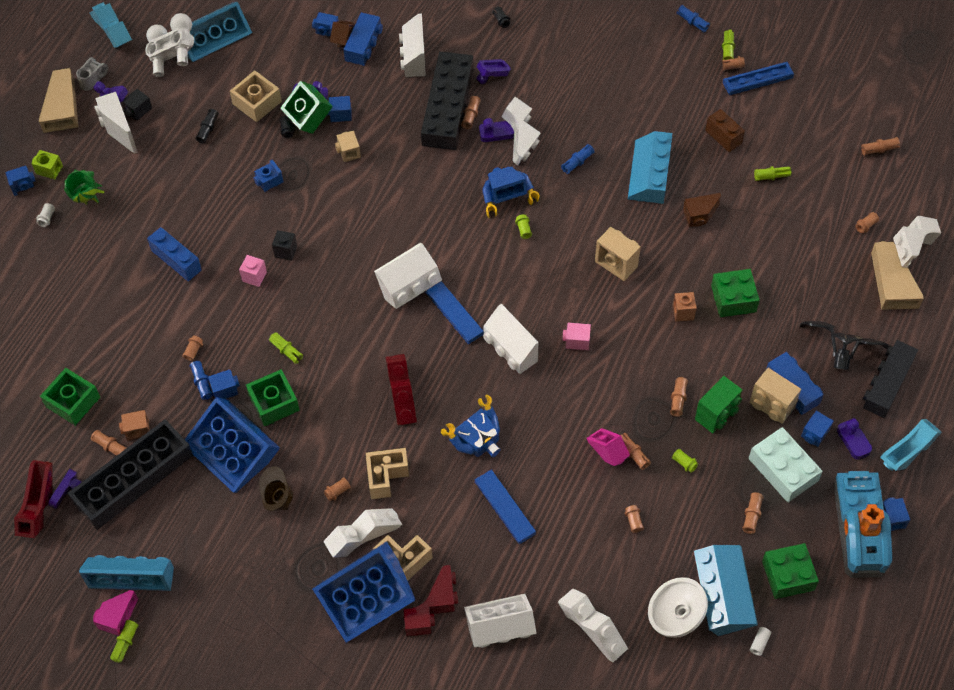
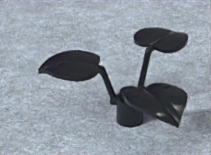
(842, 357)

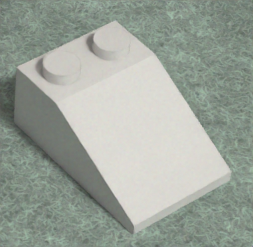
(114, 120)

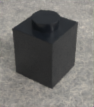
(136, 104)
(284, 245)

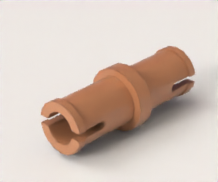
(471, 112)
(880, 146)
(678, 396)
(108, 443)
(635, 452)
(753, 513)

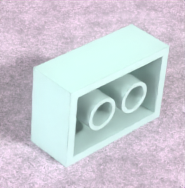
(785, 464)

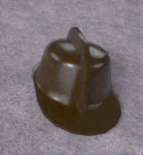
(275, 490)

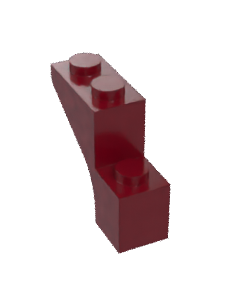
(401, 389)
(37, 495)
(440, 600)

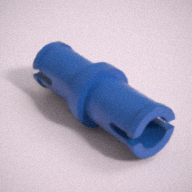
(693, 18)
(577, 158)
(201, 380)

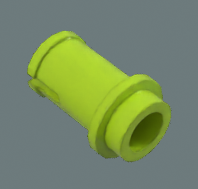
(522, 222)
(685, 461)

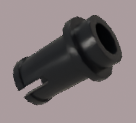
(502, 18)
(286, 129)

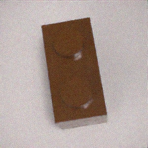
(724, 130)

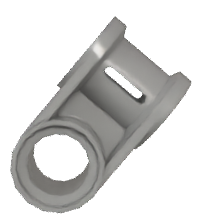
(90, 73)

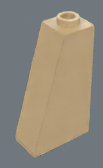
(60, 105)
(894, 283)

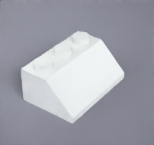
(412, 47)
(408, 276)
(511, 340)
(500, 620)

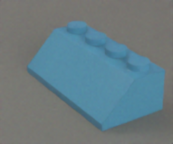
(218, 30)
(650, 167)
(127, 573)
(727, 588)

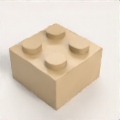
(255, 96)
(617, 253)
(775, 395)

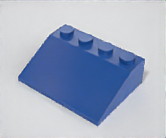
(230, 444)
(365, 592)

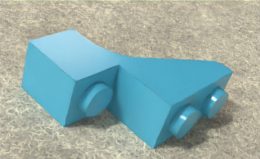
(108, 21)
(907, 449)

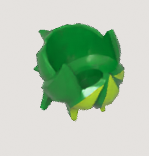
(82, 187)

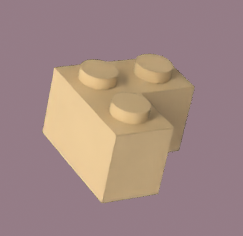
(385, 466)
(411, 556)

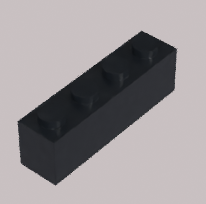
(890, 378)

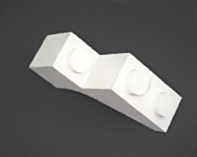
(524, 135)
(910, 238)
(367, 527)
(595, 624)

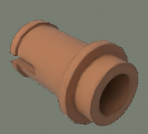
(733, 63)
(864, 224)
(192, 348)
(336, 489)
(632, 513)

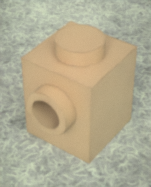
(348, 146)

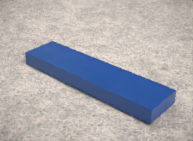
(758, 78)
(454, 312)
(505, 507)

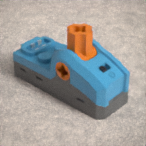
(862, 524)

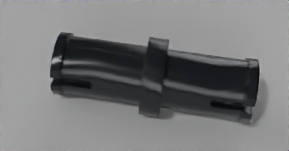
(207, 126)

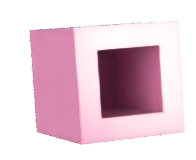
(253, 270)
(577, 336)

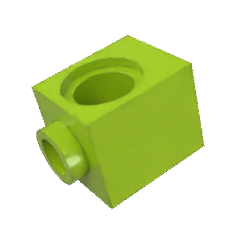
(47, 164)

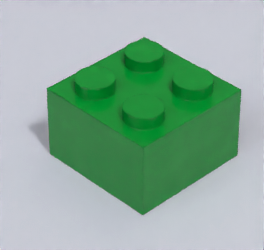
(306, 107)
(735, 293)
(70, 396)
(272, 397)
(718, 405)
(790, 571)

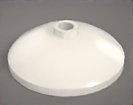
(672, 601)

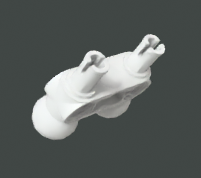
(167, 45)

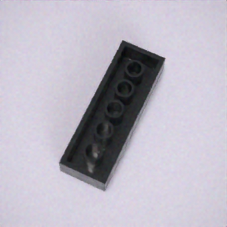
(447, 100)
(130, 474)

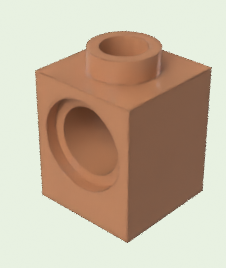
(684, 306)
(134, 425)

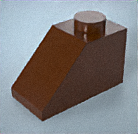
(341, 32)
(701, 209)

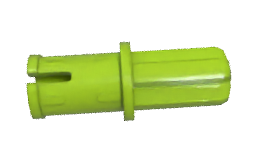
(728, 45)
(771, 173)
(285, 347)
(124, 641)

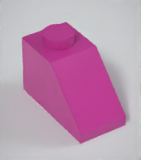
(609, 446)
(115, 612)

